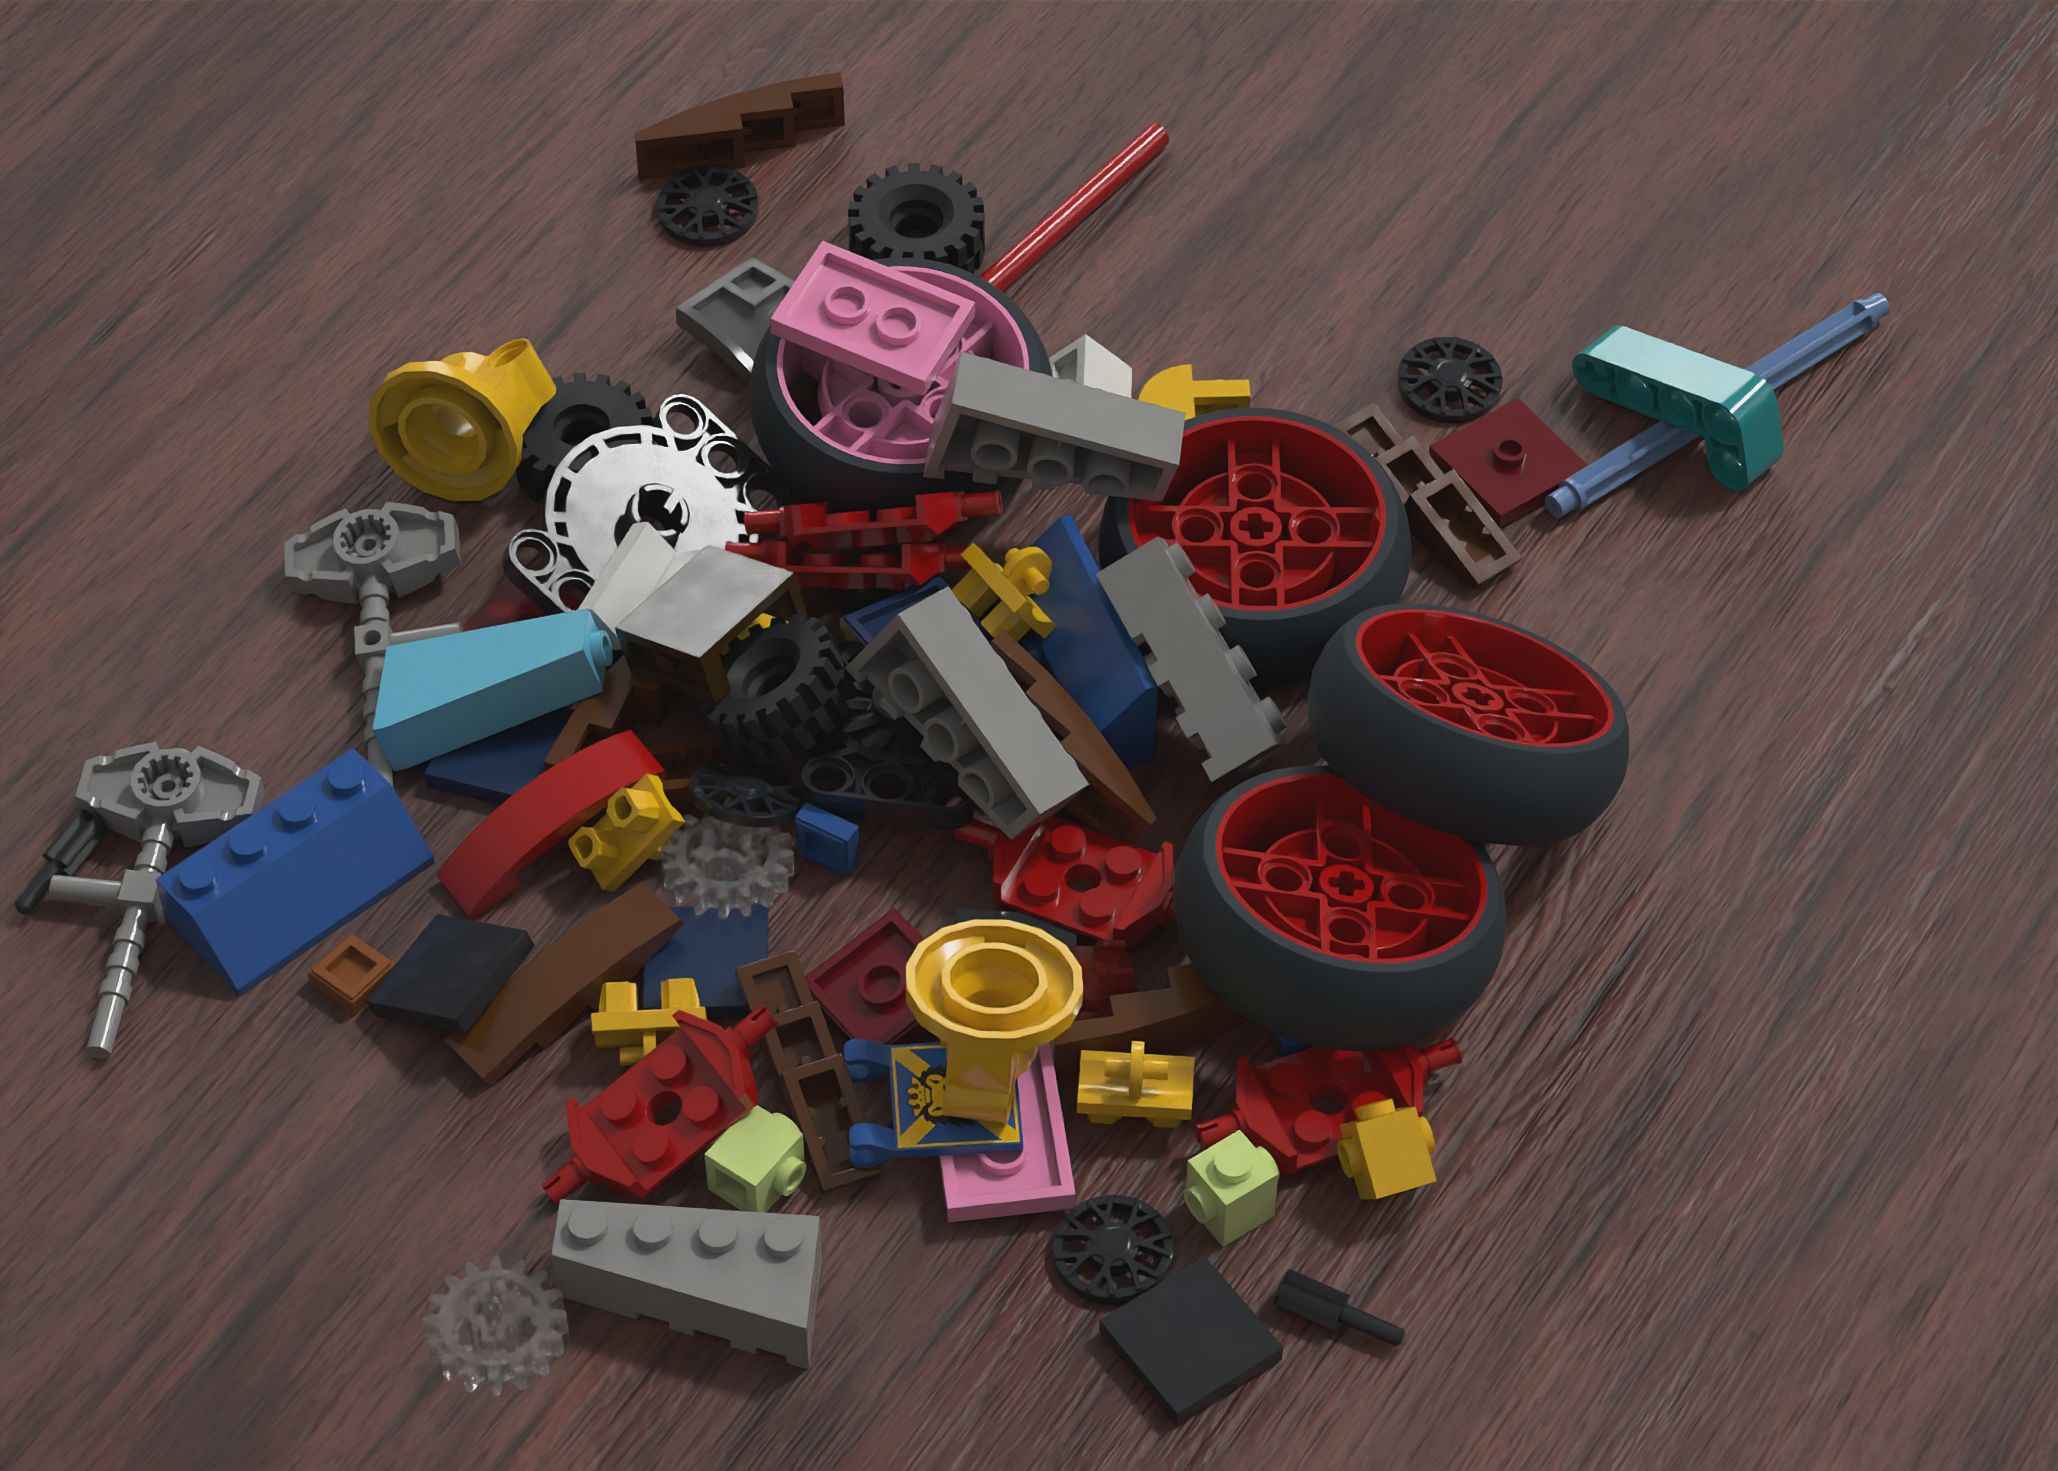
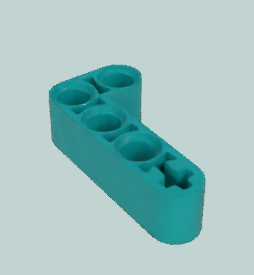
(1691, 391)

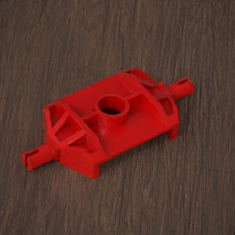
(821, 530)
(875, 570)
(1040, 863)
(1277, 1097)
(617, 1130)

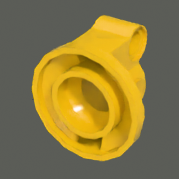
(460, 419)
(991, 1000)

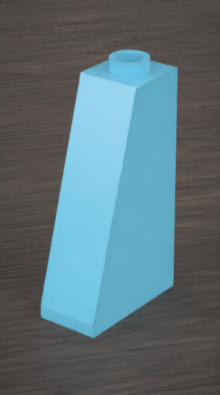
(484, 681)

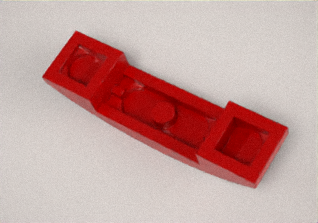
(539, 817)

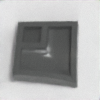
(735, 313)

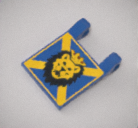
(917, 1108)

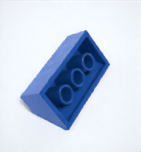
(1092, 648)
(293, 872)

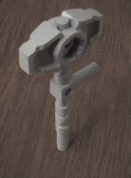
(362, 562)
(154, 801)

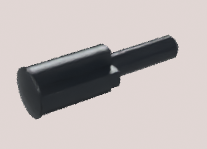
(64, 856)
(1331, 1307)

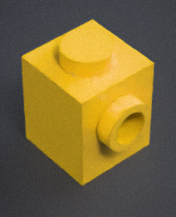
(1387, 1150)

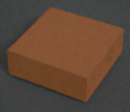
(350, 973)

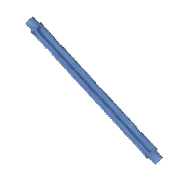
(1664, 439)

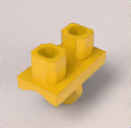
(1022, 575)
(628, 834)
(637, 1030)
(1135, 1086)

